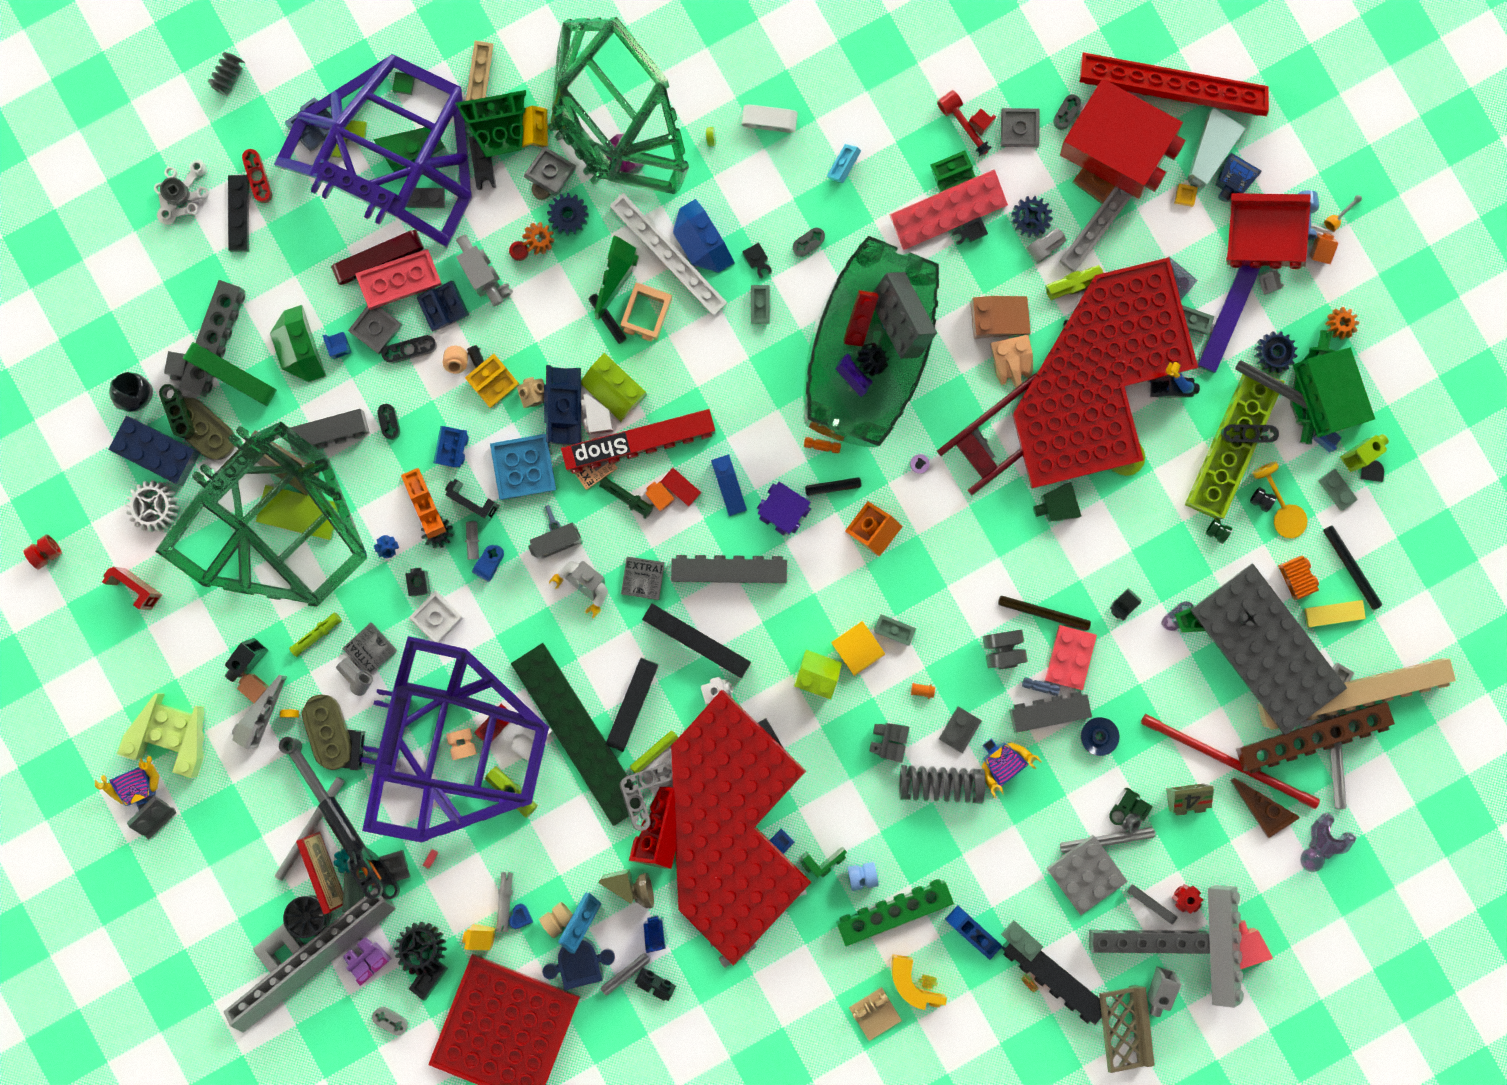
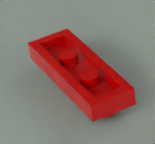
(860, 318)

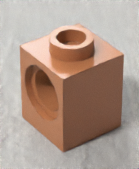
(252, 687)

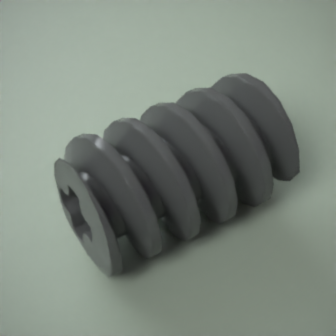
(225, 73)

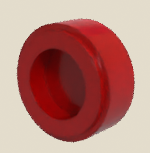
(518, 251)

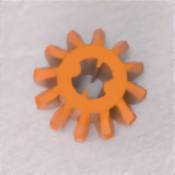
(545, 241)
(1345, 330)

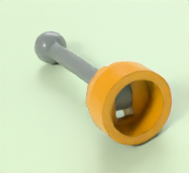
(1333, 222)

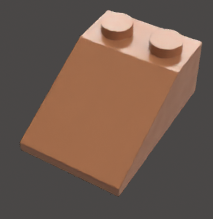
(999, 316)

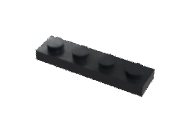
(238, 213)

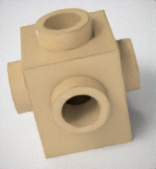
(531, 392)

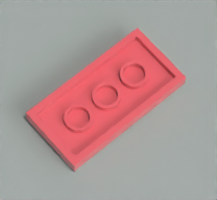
(398, 279)

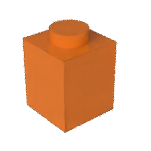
(1324, 248)
(659, 495)

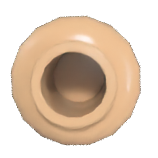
(455, 359)

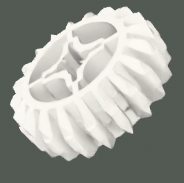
(138, 497)

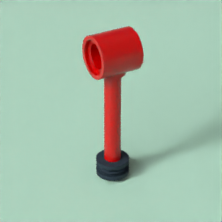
(949, 105)

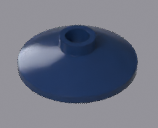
(1109, 739)

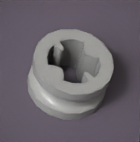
(504, 291)

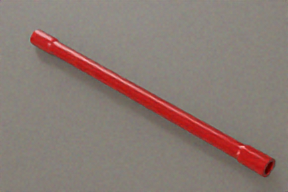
(1301, 796)

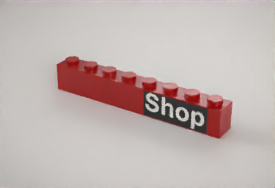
(638, 440)

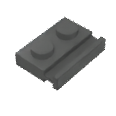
(960, 729)
(151, 817)
(396, 864)

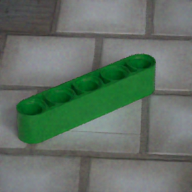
(229, 374)

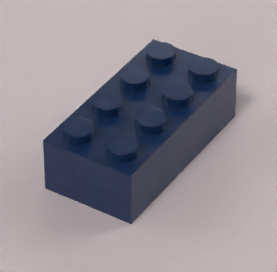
(154, 450)

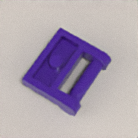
(853, 375)

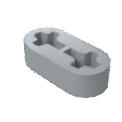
(392, 1016)

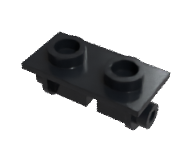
(648, 979)

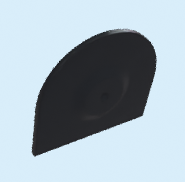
(1373, 472)

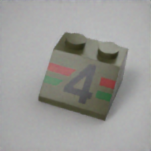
(1190, 797)

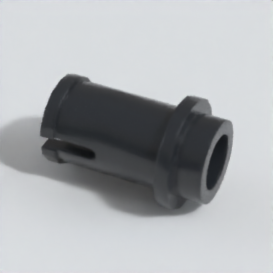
(475, 355)

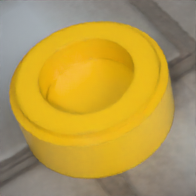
(289, 713)

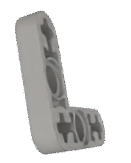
(636, 793)

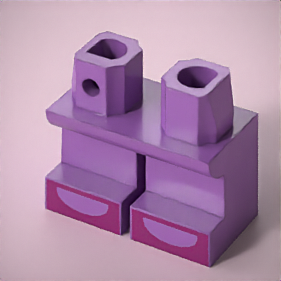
(368, 963)

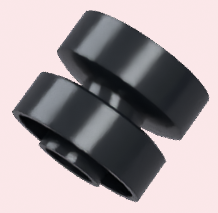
(305, 917)

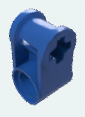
(486, 565)

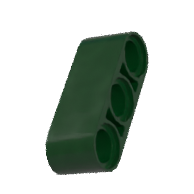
(170, 404)

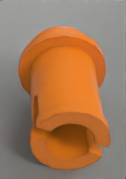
(923, 690)

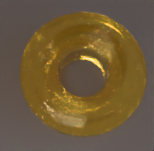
(928, 981)

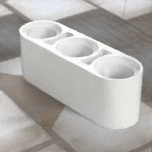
(769, 118)

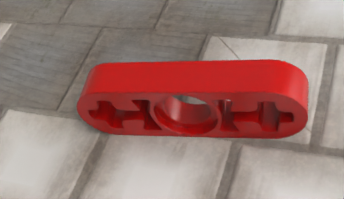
(258, 162)

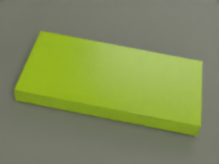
(294, 513)

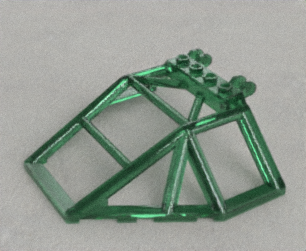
(566, 122)
(228, 477)

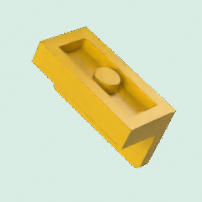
(535, 127)

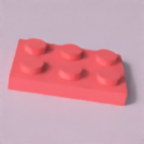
(1070, 657)

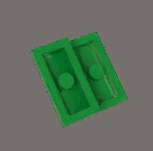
(952, 170)

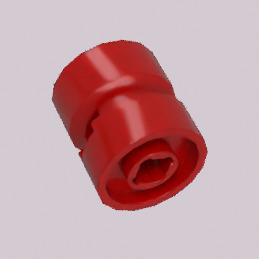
(44, 550)

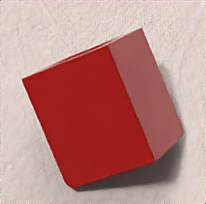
(981, 121)

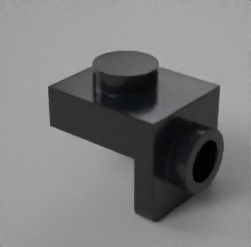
(1125, 604)

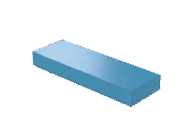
(579, 923)

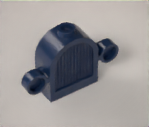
(581, 967)

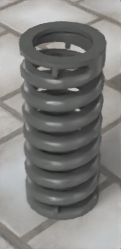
(932, 775)

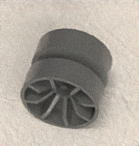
(1005, 655)

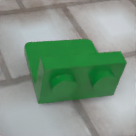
(823, 869)

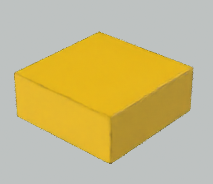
(1185, 195)

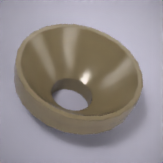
(643, 891)

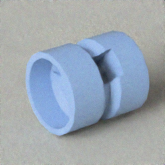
(863, 876)

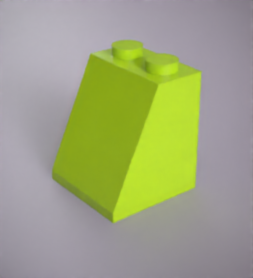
(818, 674)

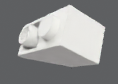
(598, 416)

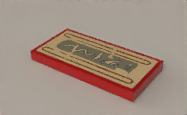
(321, 872)

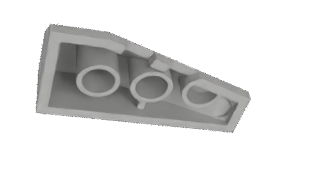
(252, 726)

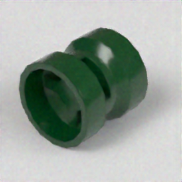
(1219, 531)

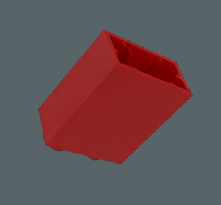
(1123, 139)

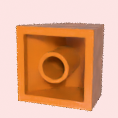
(873, 528)

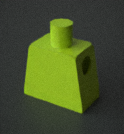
(1365, 452)

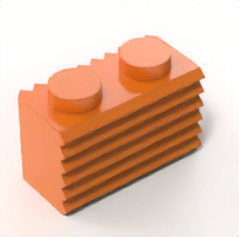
(1299, 577)

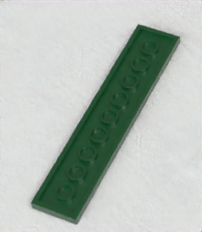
(575, 730)

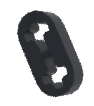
(384, 422)

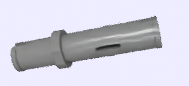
(504, 901)

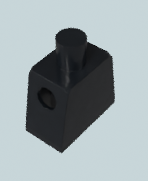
(244, 658)

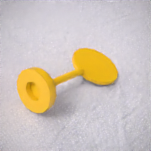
(1290, 519)

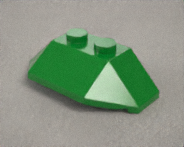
(296, 345)

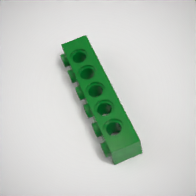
(942, 900)

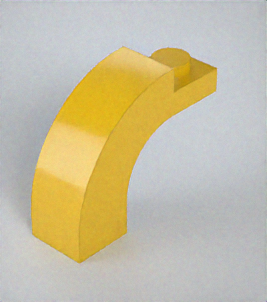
(901, 974)

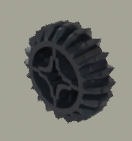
(415, 934)

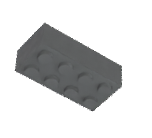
(903, 315)

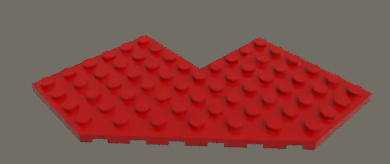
(1077, 405)
(724, 785)

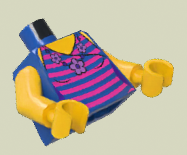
(1004, 763)
(132, 786)

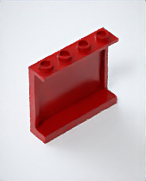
(1268, 230)

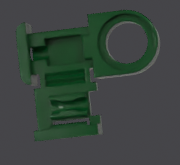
(1130, 803)

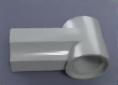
(1043, 247)
(359, 680)

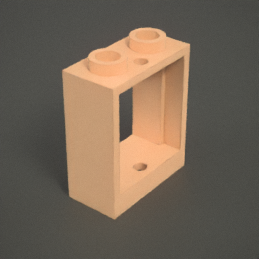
(655, 295)

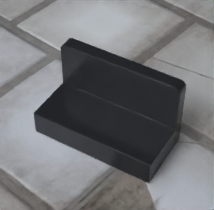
(357, 738)

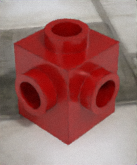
(1181, 895)

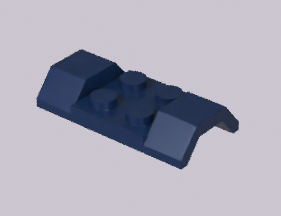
(562, 405)

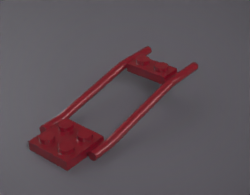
(975, 452)

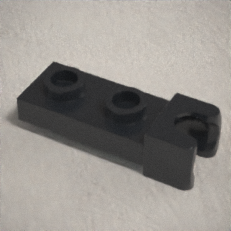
(482, 165)

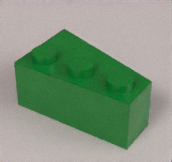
(407, 145)

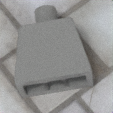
(1163, 991)

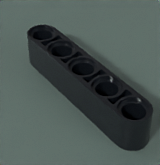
(632, 704)

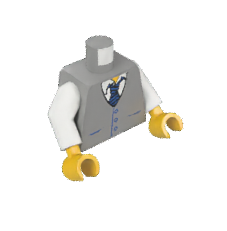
(586, 581)

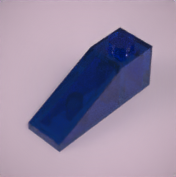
(655, 934)

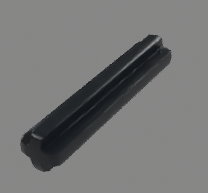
(609, 321)
(833, 486)

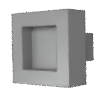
(1270, 282)

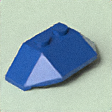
(701, 239)

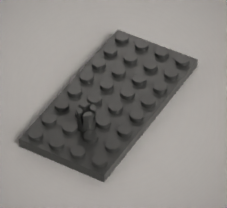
(1268, 648)

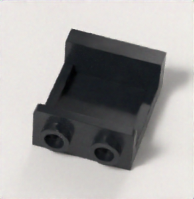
(486, 512)

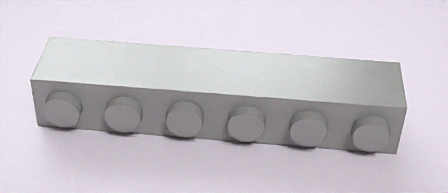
(1225, 946)

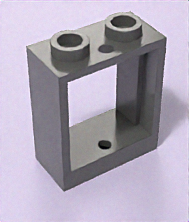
(555, 541)

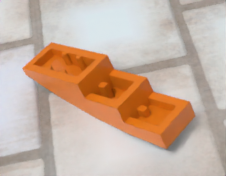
(423, 503)

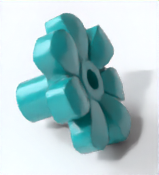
(341, 861)

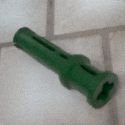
(634, 502)

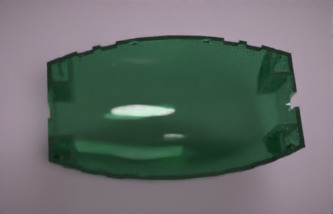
(828, 400)

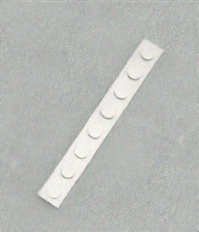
(668, 254)

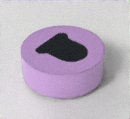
(919, 463)

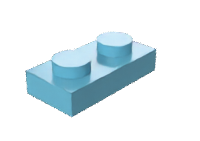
(844, 163)

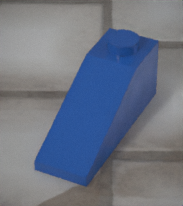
(728, 485)
(973, 932)

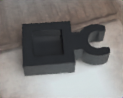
(972, 230)
(756, 257)

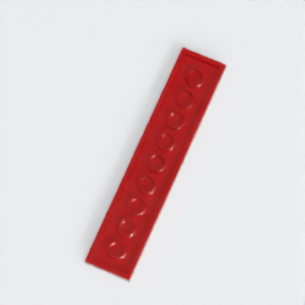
(1175, 84)

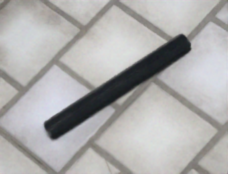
(1352, 567)

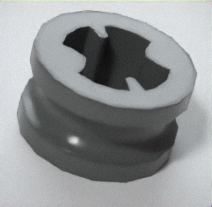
(1131, 823)

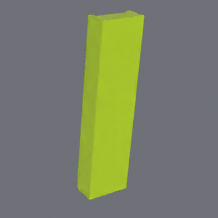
(1227, 461)

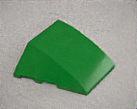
(496, 122)

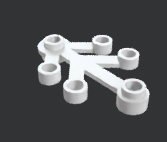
(173, 212)

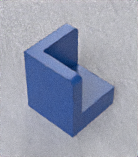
(337, 345)
(1328, 441)

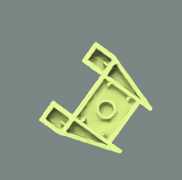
(170, 730)

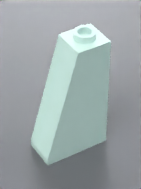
(1213, 146)

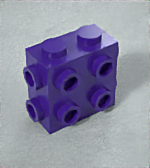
(783, 509)

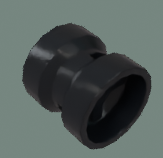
(1263, 499)

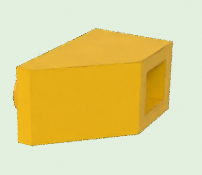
(479, 937)

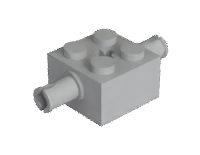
(476, 268)

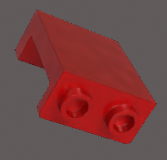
(147, 595)

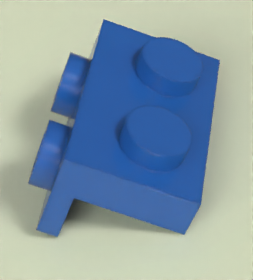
(450, 447)

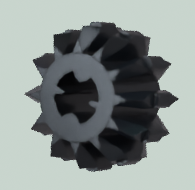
(872, 359)
(439, 540)

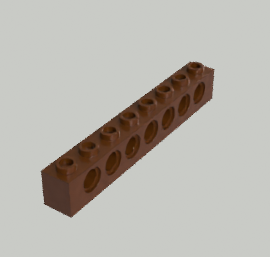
(1379, 712)

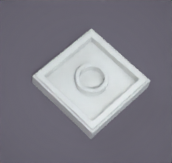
(436, 617)

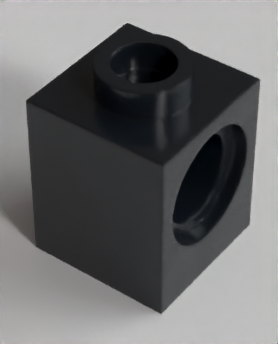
(424, 588)

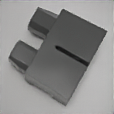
(888, 749)

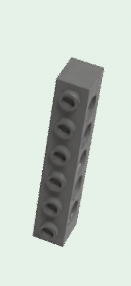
(210, 328)
(1149, 941)

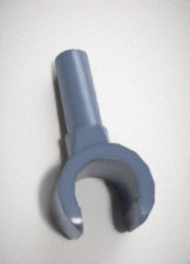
(551, 517)

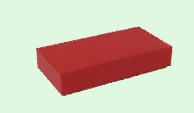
(680, 487)

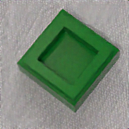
(403, 83)

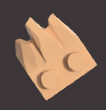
(1012, 359)

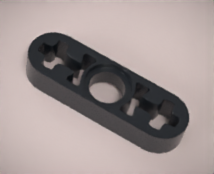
(421, 340)
(1235, 428)

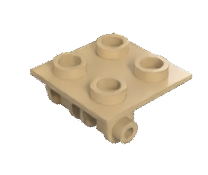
(875, 1014)

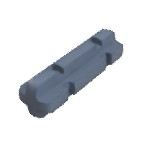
(1041, 686)

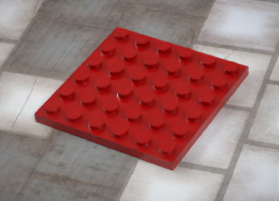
(503, 1027)

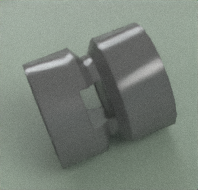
(174, 191)

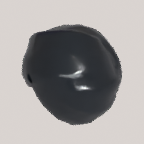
(130, 392)

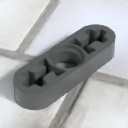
(1152, 904)

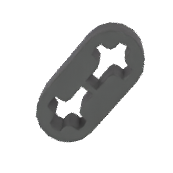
(1063, 110)
(811, 245)

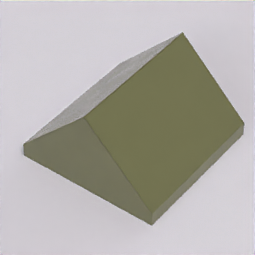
(619, 883)

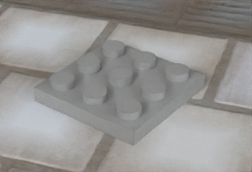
(1086, 874)

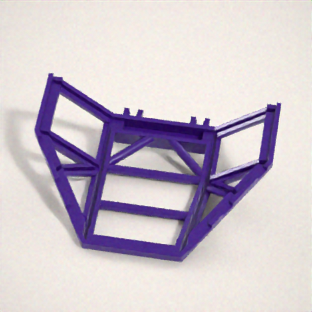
(425, 165)
(435, 789)

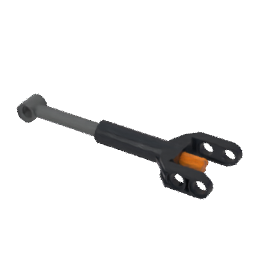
(359, 855)

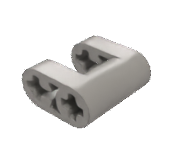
(273, 942)

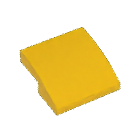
(492, 380)
(858, 648)

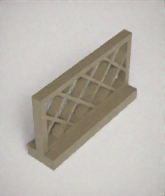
(1139, 1026)

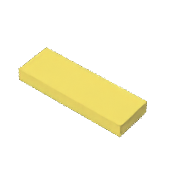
(1334, 613)

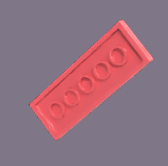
(948, 209)

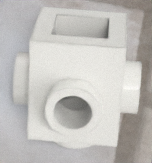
(714, 687)

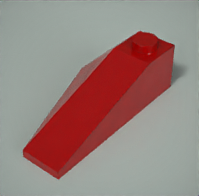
(658, 842)

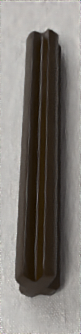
(1044, 612)

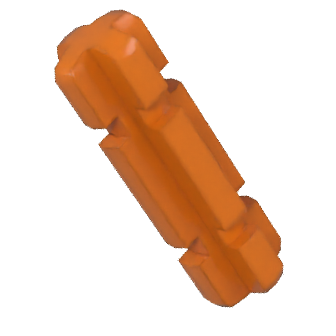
(822, 445)

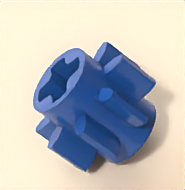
(386, 546)

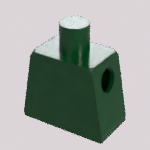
(1059, 504)

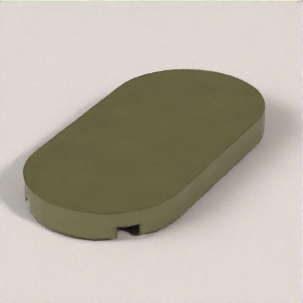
(210, 431)
(327, 732)

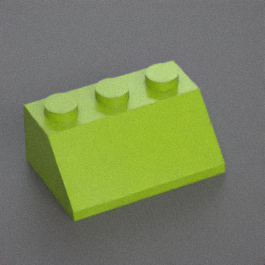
(613, 387)

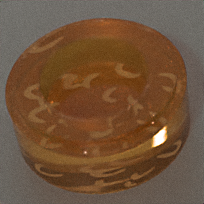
(1029, 983)

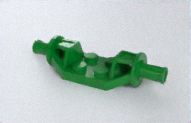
(1308, 428)

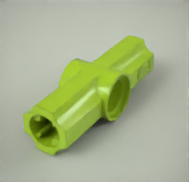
(1072, 283)
(502, 782)

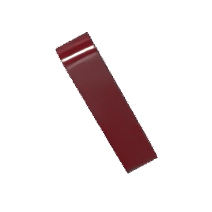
(387, 251)

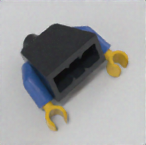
(1173, 386)

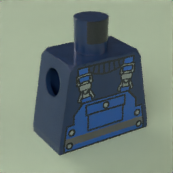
(1235, 176)

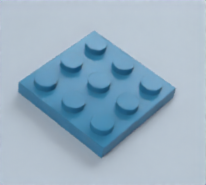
(523, 467)

